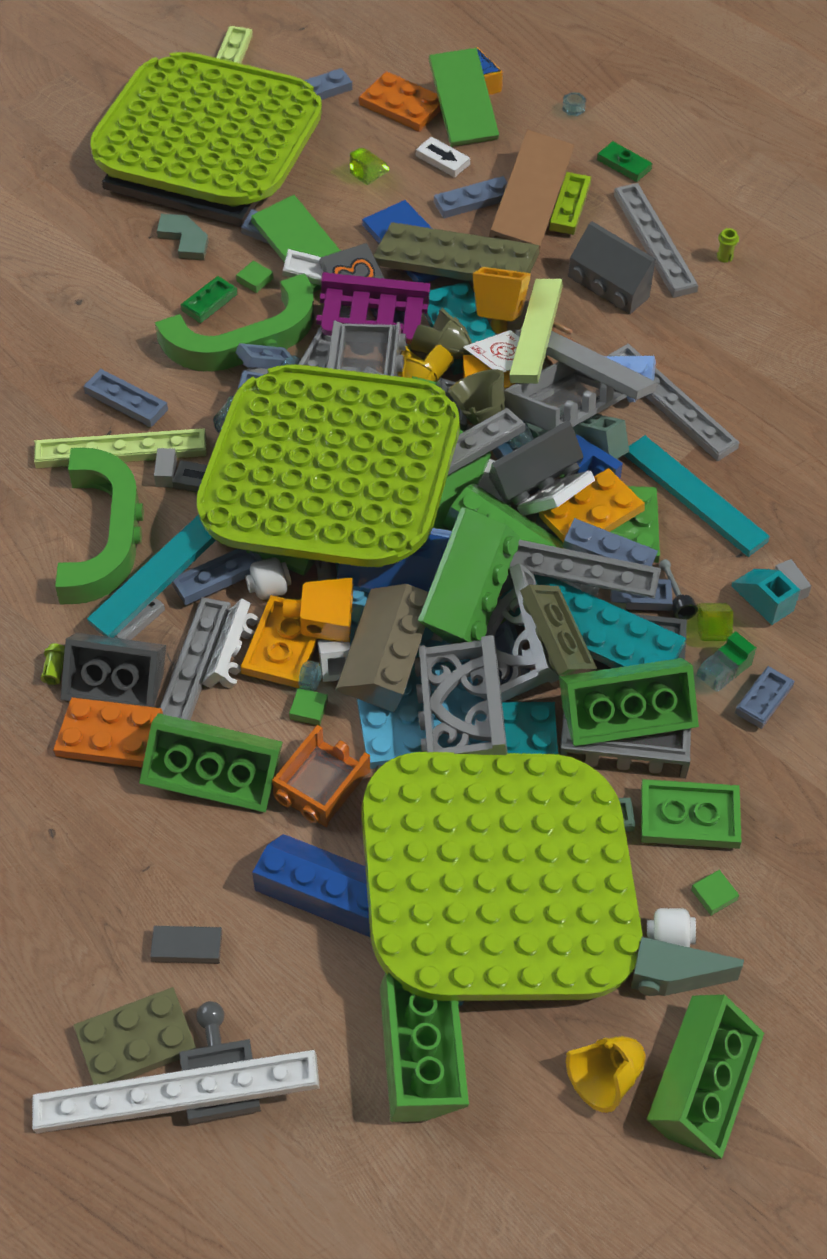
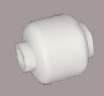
(268, 578)
(672, 926)

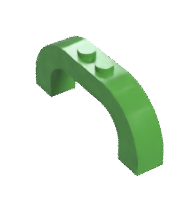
(218, 351)
(107, 571)

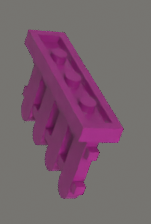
(376, 293)

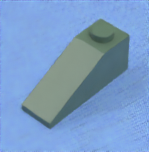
(605, 433)
(673, 968)

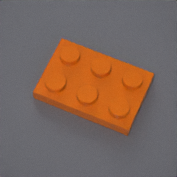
(401, 101)
(105, 732)

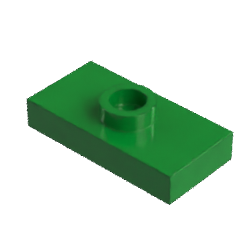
(624, 161)
(209, 299)

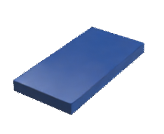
(398, 213)

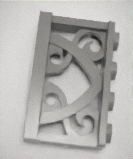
(534, 657)
(483, 667)

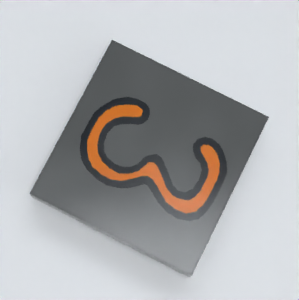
(352, 261)

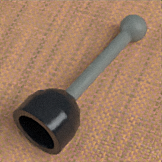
(683, 606)

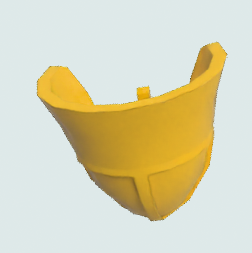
(430, 368)
(605, 1070)

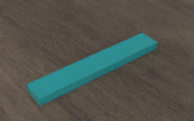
(697, 496)
(151, 579)

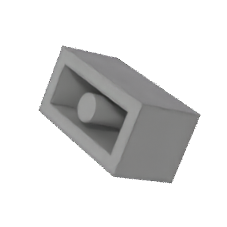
(165, 467)
(795, 575)

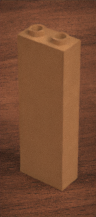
(532, 189)

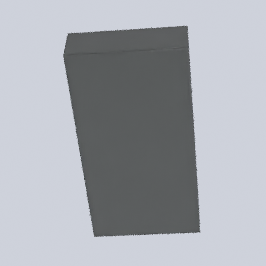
(186, 944)

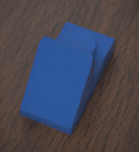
(597, 459)

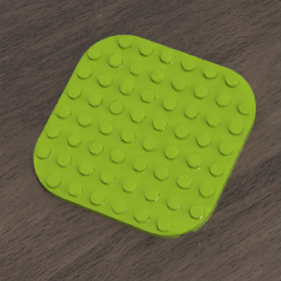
(207, 128)
(330, 465)
(499, 877)

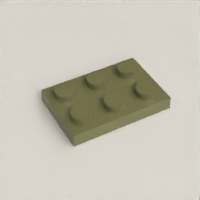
(557, 629)
(134, 1038)

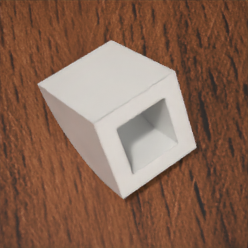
(332, 658)

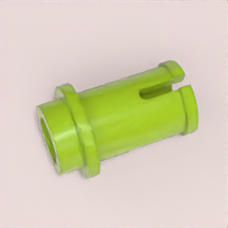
(728, 239)
(53, 664)

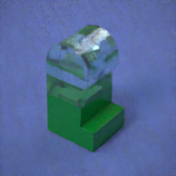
(727, 662)

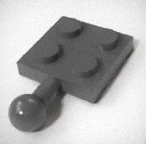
(210, 1017)

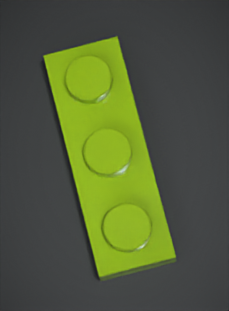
(570, 203)

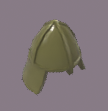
(446, 332)
(480, 395)

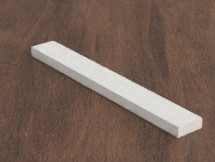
(175, 1091)

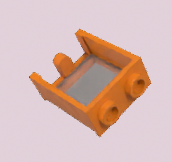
(319, 778)

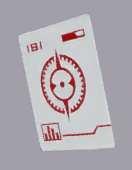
(496, 351)

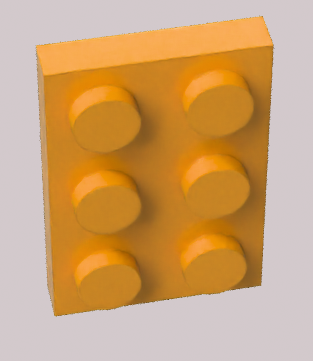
(602, 503)
(278, 647)

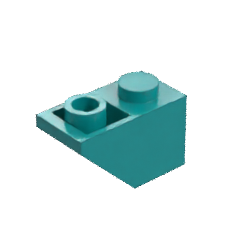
(768, 593)

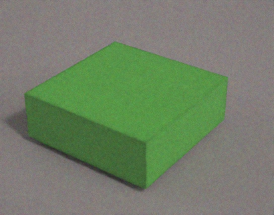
(254, 276)
(308, 706)
(715, 892)

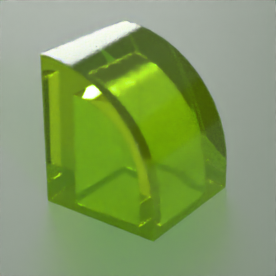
(367, 165)
(714, 621)

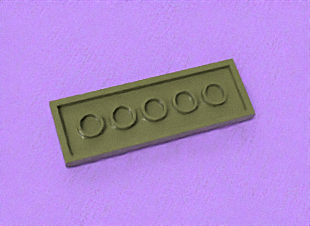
(451, 252)

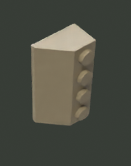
(384, 646)

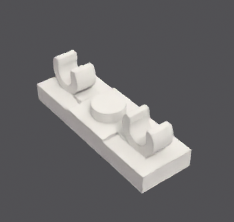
(229, 645)

